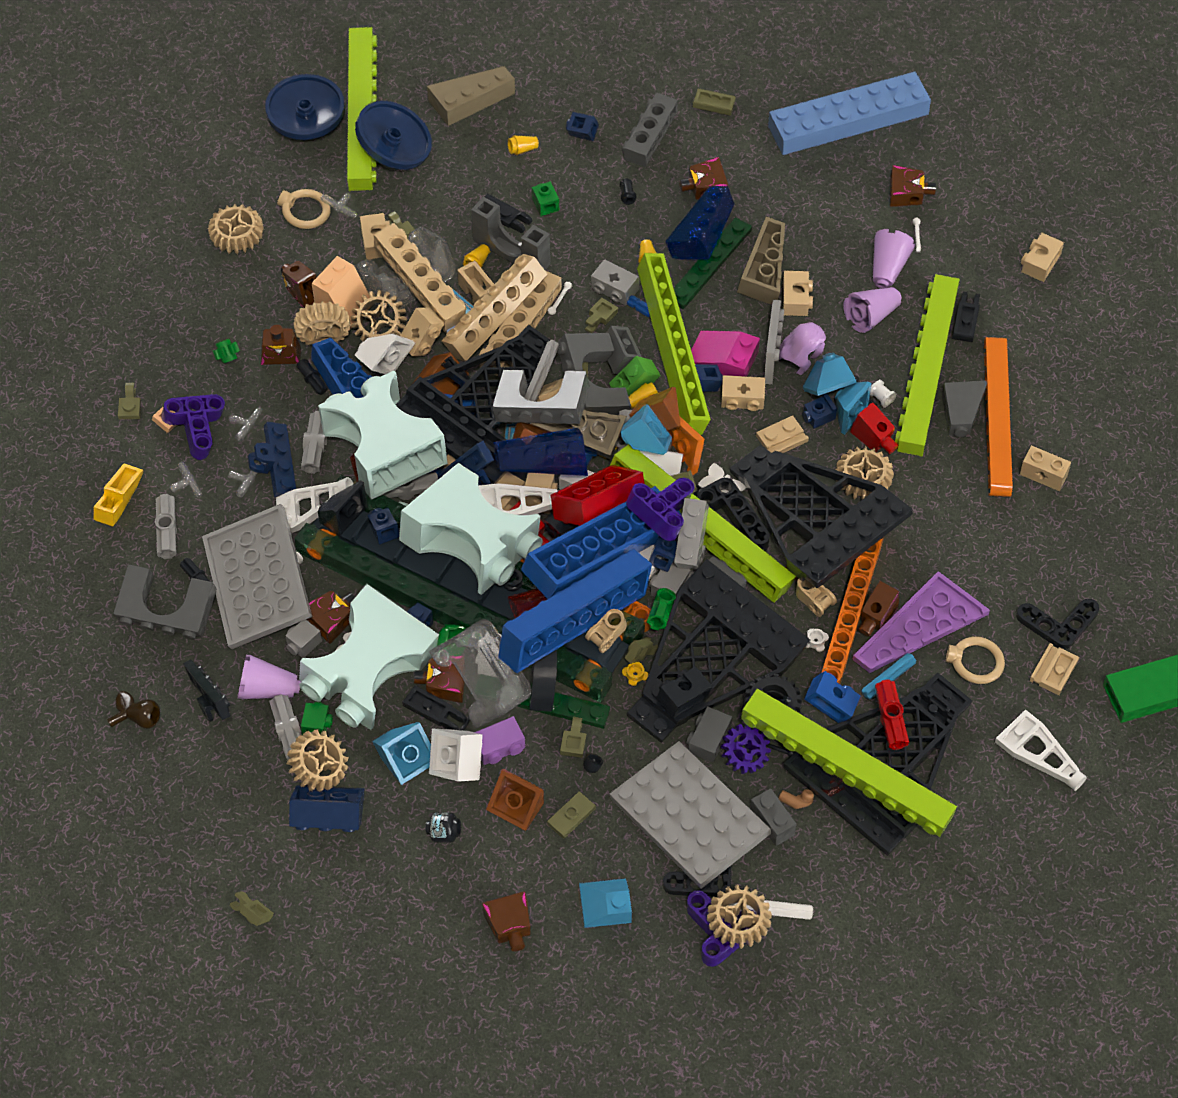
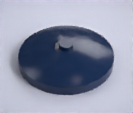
(305, 106)
(393, 135)

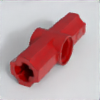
(893, 725)

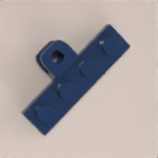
(275, 458)
(474, 460)

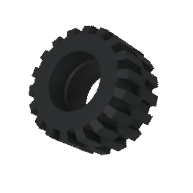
(776, 688)

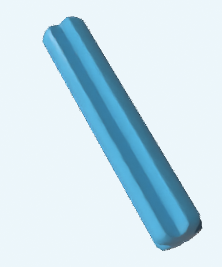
(891, 673)

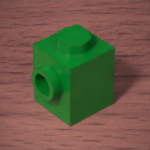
(545, 198)
(316, 717)

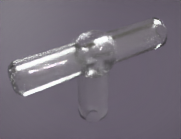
(339, 206)
(247, 424)
(188, 480)
(247, 480)

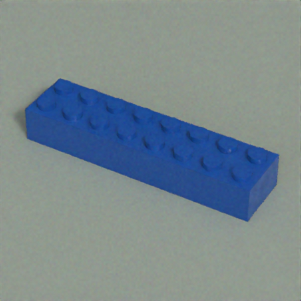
(587, 549)
(573, 610)

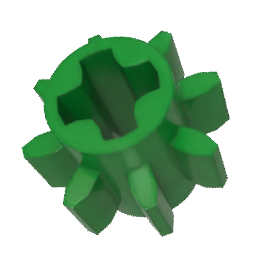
(226, 350)

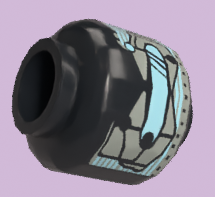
(443, 827)

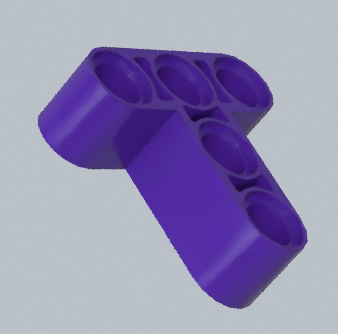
(192, 419)
(661, 509)
(699, 915)

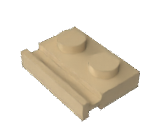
(782, 435)
(1054, 669)

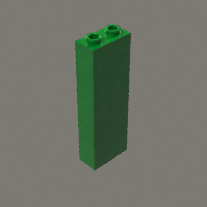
(1143, 689)

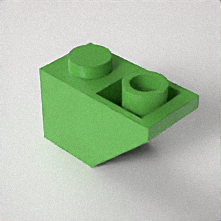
(635, 374)

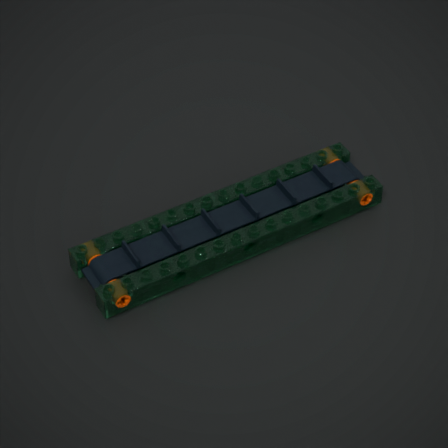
(451, 591)

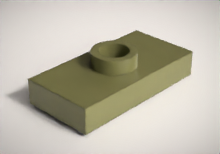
(714, 101)
(571, 815)

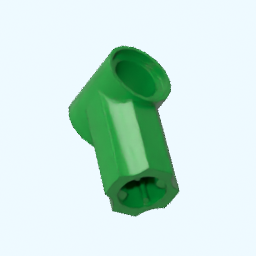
(661, 608)

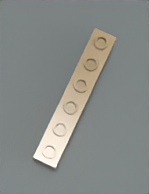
(410, 272)
(528, 312)
(492, 318)

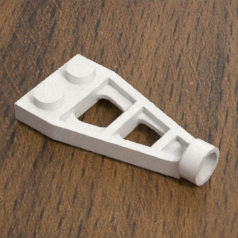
(494, 493)
(291, 502)
(1021, 731)

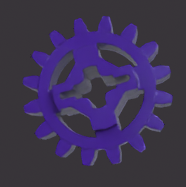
(752, 741)

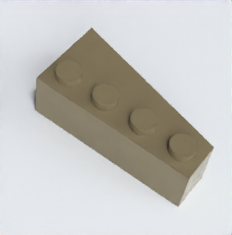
(470, 94)
(763, 269)
(599, 431)

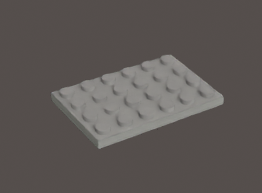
(256, 576)
(690, 814)

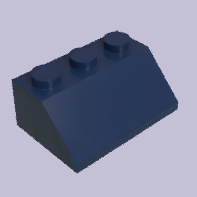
(326, 808)

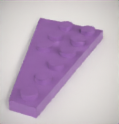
(928, 616)

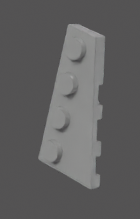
(774, 340)

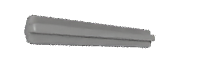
(542, 370)

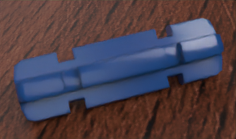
(639, 305)

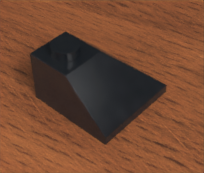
(343, 508)

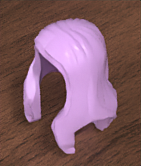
(801, 343)

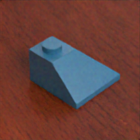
(829, 375)
(851, 402)
(646, 432)
(404, 751)
(605, 903)

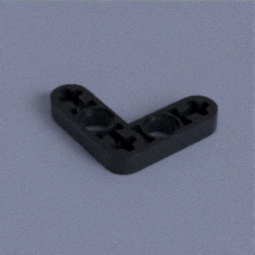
(1058, 630)
(710, 889)

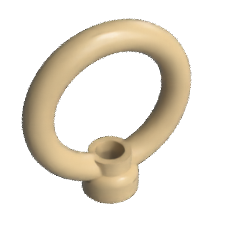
(288, 199)
(954, 656)

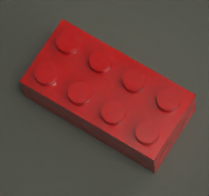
(594, 494)

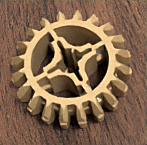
(234, 223)
(361, 312)
(321, 322)
(876, 469)
(324, 745)
(730, 913)

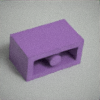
(501, 740)

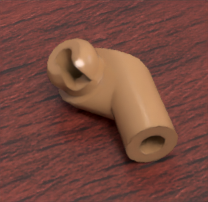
(799, 801)

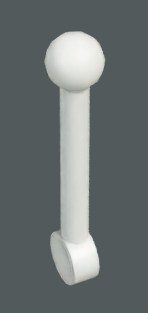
(916, 221)
(552, 310)

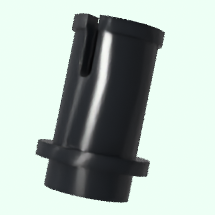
(628, 195)

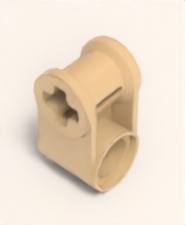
(816, 599)
(607, 632)

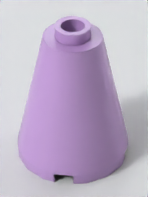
(890, 256)
(870, 307)
(266, 680)

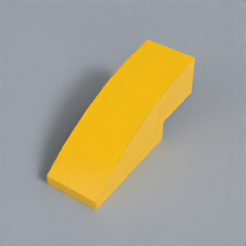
(117, 494)

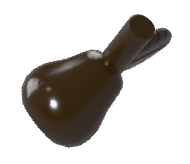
(143, 713)

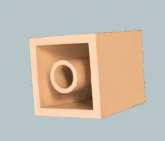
(340, 285)

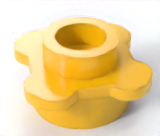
(632, 668)

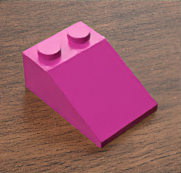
(730, 350)

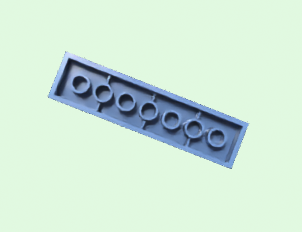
(849, 113)

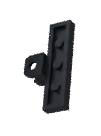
(211, 695)

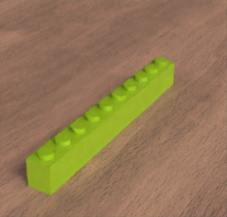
(360, 93)
(673, 340)
(928, 365)
(720, 536)
(848, 762)

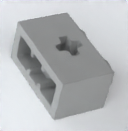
(614, 282)

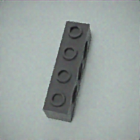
(650, 129)

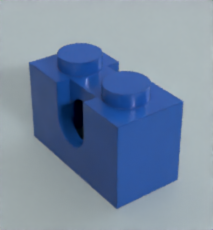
(831, 697)

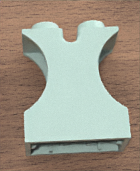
(389, 442)
(460, 522)
(380, 646)

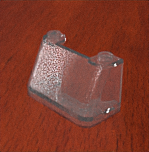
(387, 280)
(487, 677)

